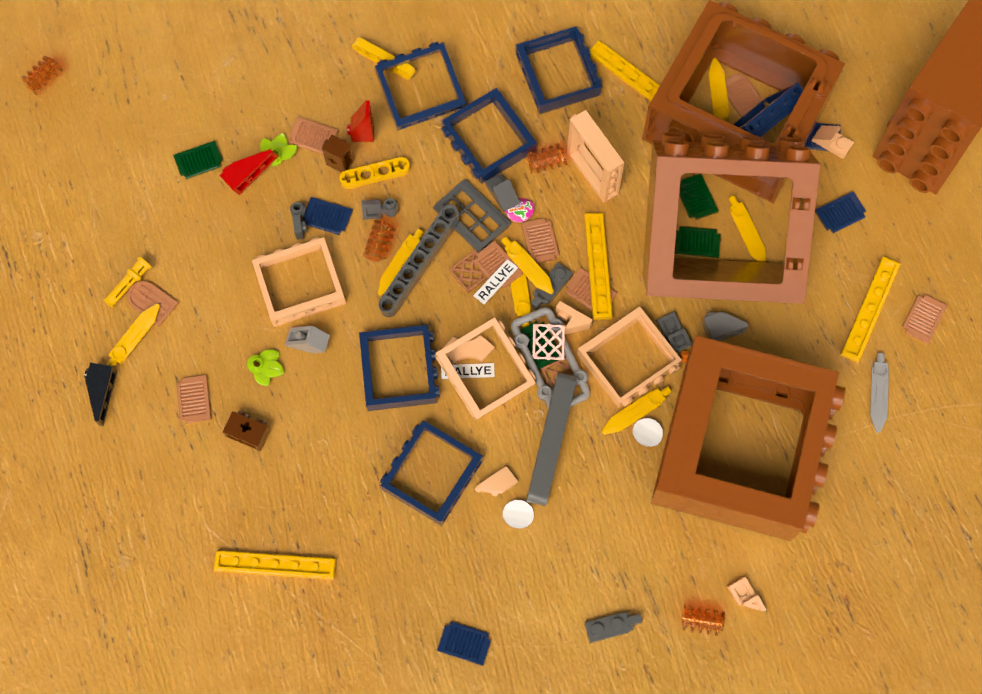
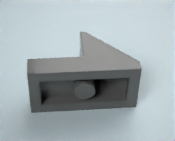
(502, 192)

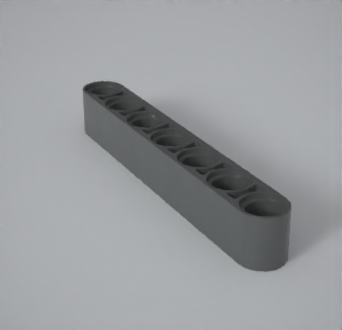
(420, 251)
(551, 439)

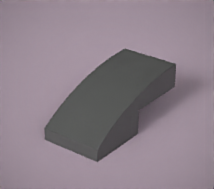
(673, 332)

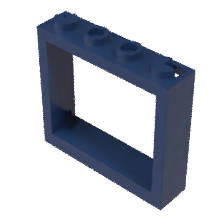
(549, 41)
(431, 112)
(511, 118)
(763, 118)
(402, 401)
(458, 489)

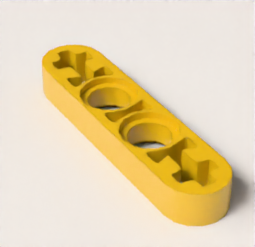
(376, 54)
(374, 170)

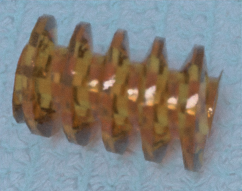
(40, 74)
(546, 158)
(378, 240)
(702, 620)

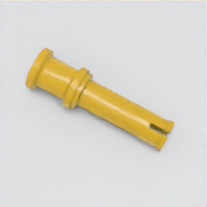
(133, 275)

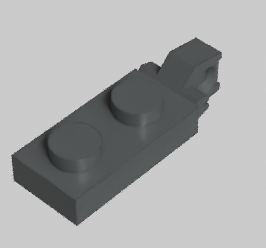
(559, 277)
(611, 626)

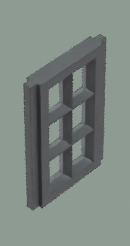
(485, 205)

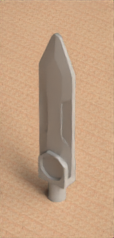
(879, 392)

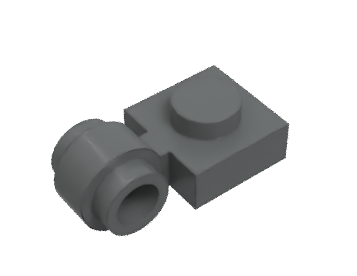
(373, 209)
(298, 211)

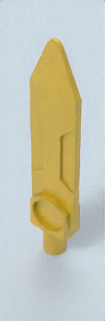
(718, 91)
(747, 230)
(399, 260)
(527, 265)
(521, 297)
(133, 335)
(636, 410)

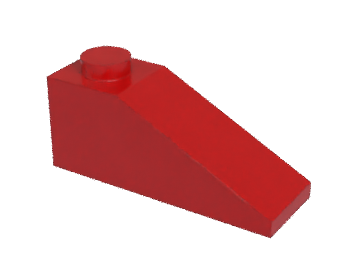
(362, 124)
(244, 171)

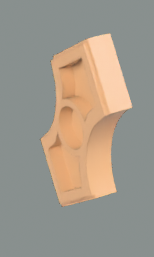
(474, 349)

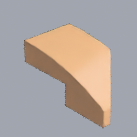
(498, 482)
(744, 594)

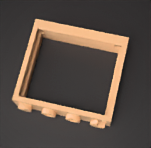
(604, 182)
(307, 308)
(613, 331)
(457, 383)

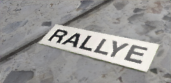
(495, 281)
(472, 370)

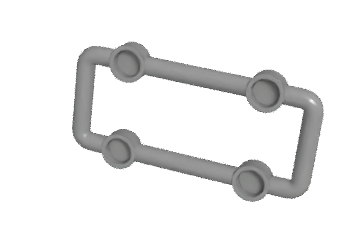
(521, 342)

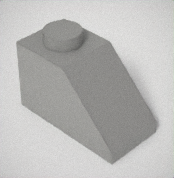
(722, 326)
(307, 339)

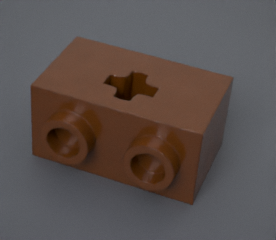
(338, 153)
(235, 430)

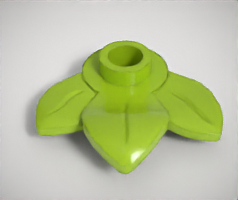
(280, 147)
(268, 366)

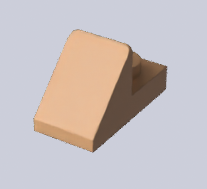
(833, 141)
(577, 320)

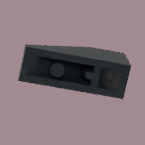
(100, 384)

